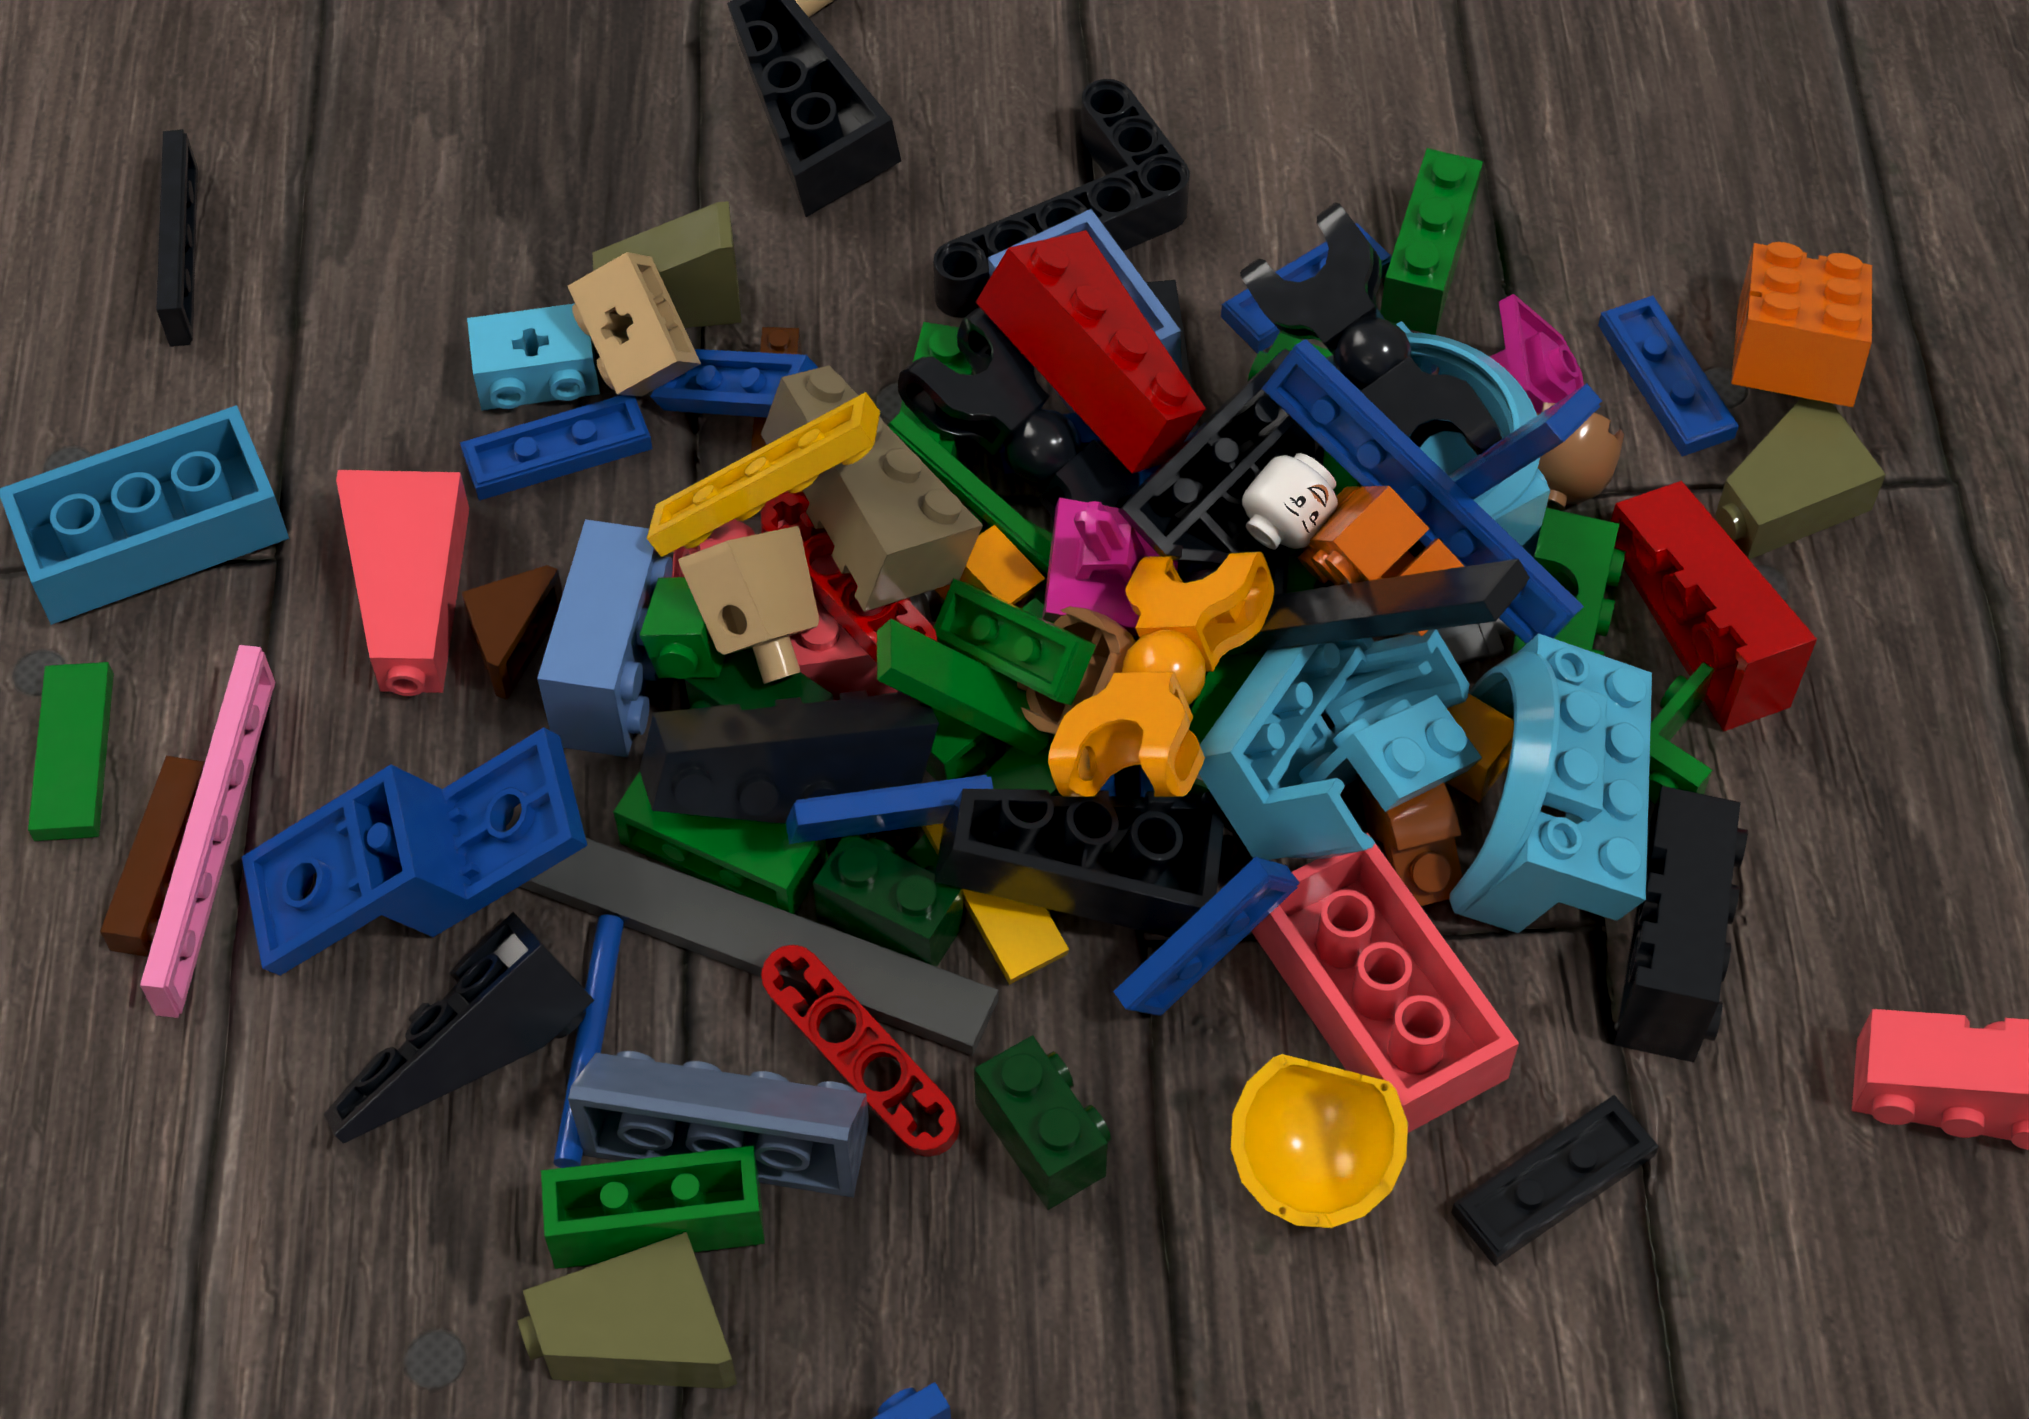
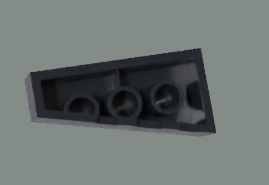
(815, 104)
(769, 757)

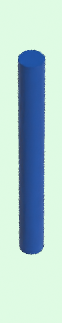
(591, 1029)

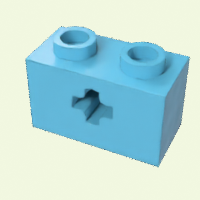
(531, 358)

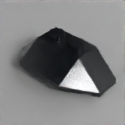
(1195, 496)

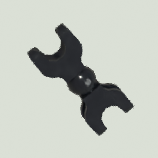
(1366, 348)
(1004, 409)

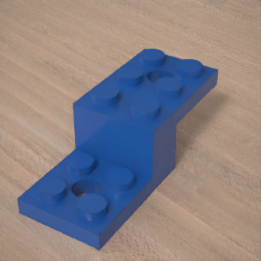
(412, 851)

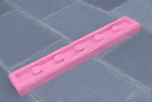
(208, 833)

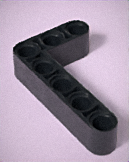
(1135, 200)

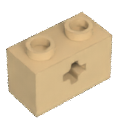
(657, 339)

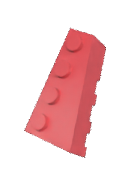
(1945, 1074)

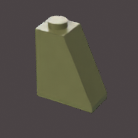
(694, 262)
(1799, 481)
(631, 1322)

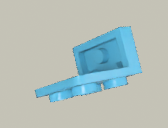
(1398, 754)

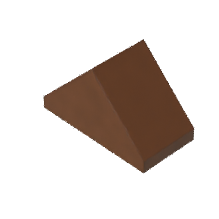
(512, 621)

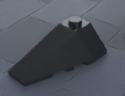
(504, 1007)

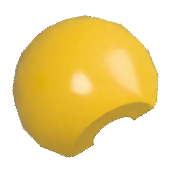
(1318, 1141)

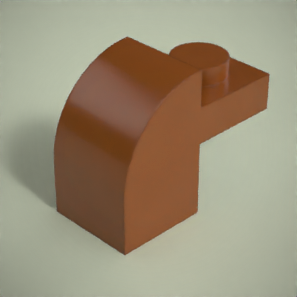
(1418, 841)

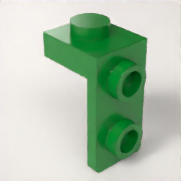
(1669, 763)

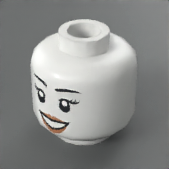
(1289, 501)

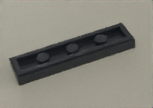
(177, 238)

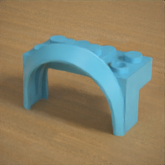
(1522, 498)
(1278, 730)
(1577, 750)

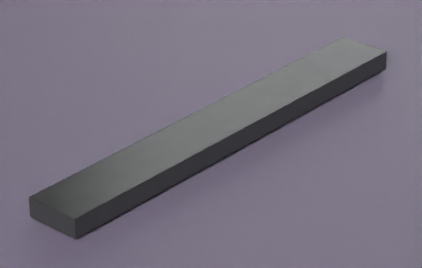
(747, 931)

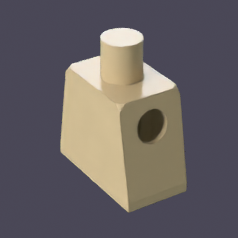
(755, 597)

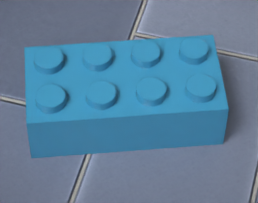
(143, 514)

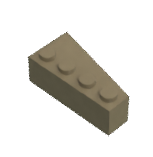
(884, 513)

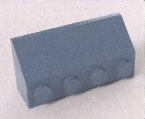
(655, 1109)

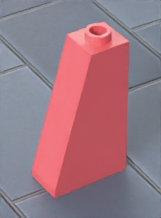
(406, 566)

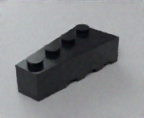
(1093, 857)
(1681, 927)

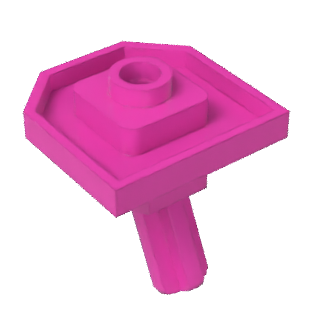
(1536, 354)
(1093, 561)

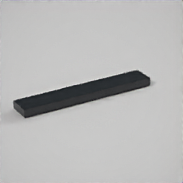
(1389, 606)

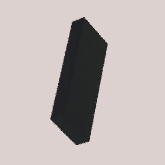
(1554, 1180)

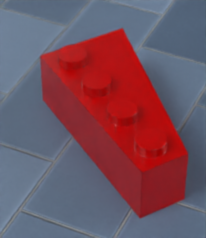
(1093, 346)
(1713, 604)

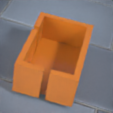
(1803, 324)
(1371, 541)

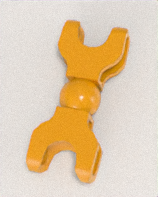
(1146, 708)

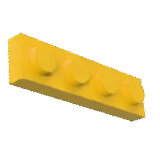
(781, 466)

